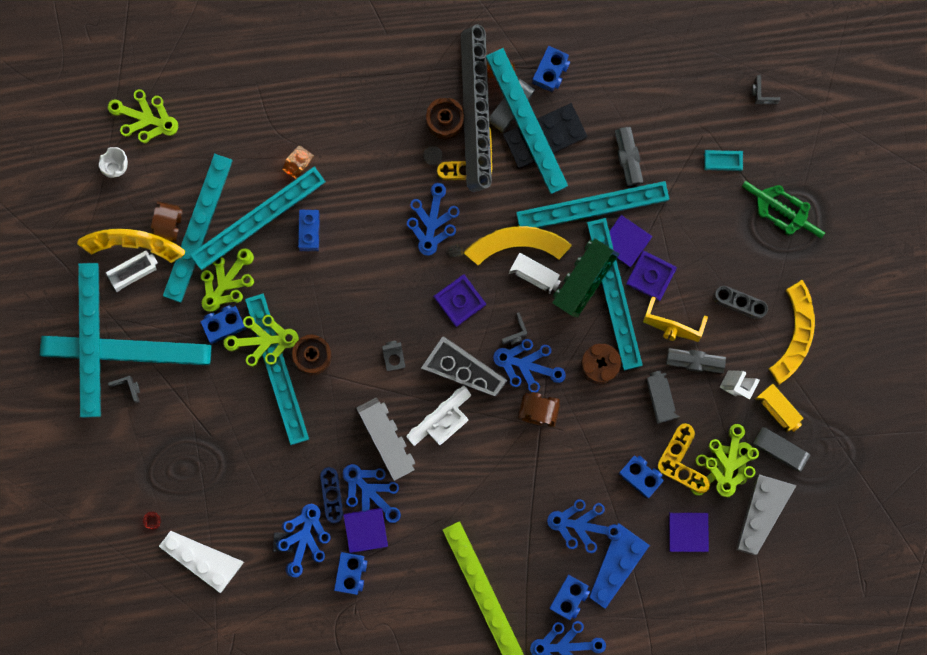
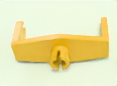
(672, 327)

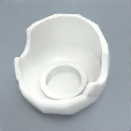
(113, 162)

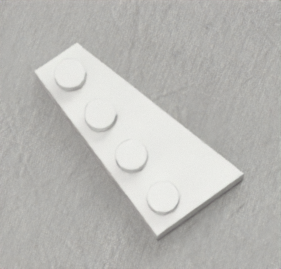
(207, 563)

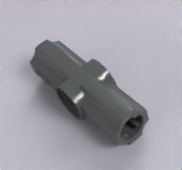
(628, 156)
(696, 360)

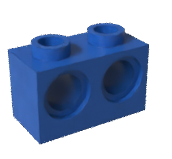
(547, 68)
(309, 230)
(224, 328)
(637, 481)
(344, 573)
(565, 595)

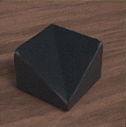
(278, 536)

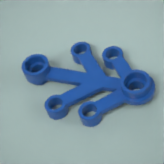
(432, 222)
(525, 364)
(369, 490)
(581, 525)
(304, 537)
(564, 646)

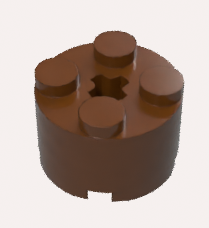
(445, 107)
(165, 220)
(302, 349)
(611, 360)
(539, 410)

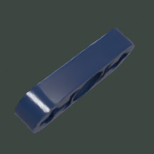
(334, 480)

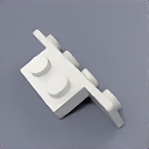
(443, 421)

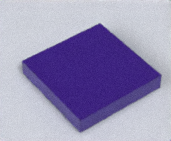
(628, 240)
(651, 275)
(459, 300)
(365, 530)
(688, 532)

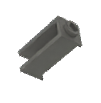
(661, 397)

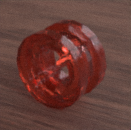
(151, 526)

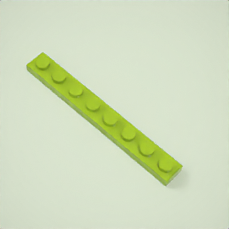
(482, 590)

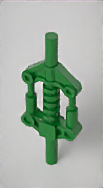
(766, 197)

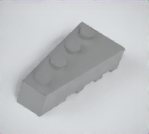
(458, 365)
(385, 439)
(763, 510)

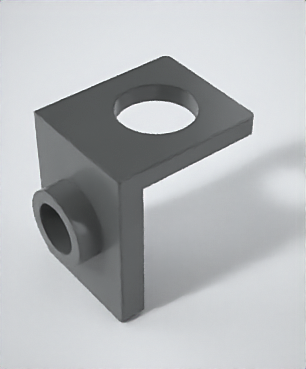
(756, 91)
(516, 338)
(393, 348)
(133, 386)

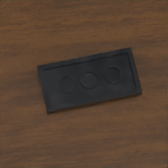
(560, 128)

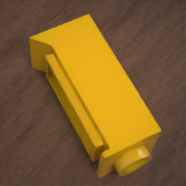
(780, 408)

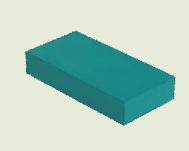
(723, 160)

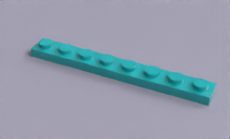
(526, 121)
(594, 205)
(257, 218)
(198, 227)
(617, 302)
(89, 340)
(279, 376)

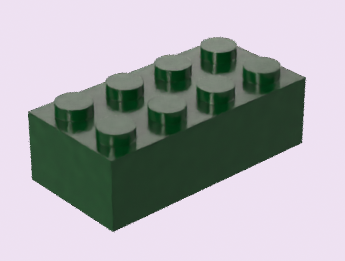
(585, 278)

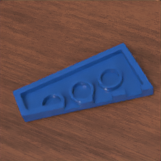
(617, 565)

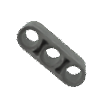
(502, 115)
(750, 302)
(781, 449)

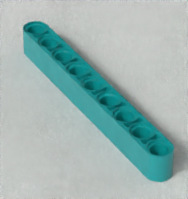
(130, 350)

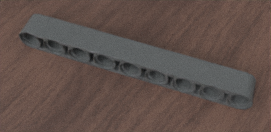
(476, 108)

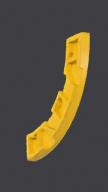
(517, 237)
(131, 238)
(802, 333)

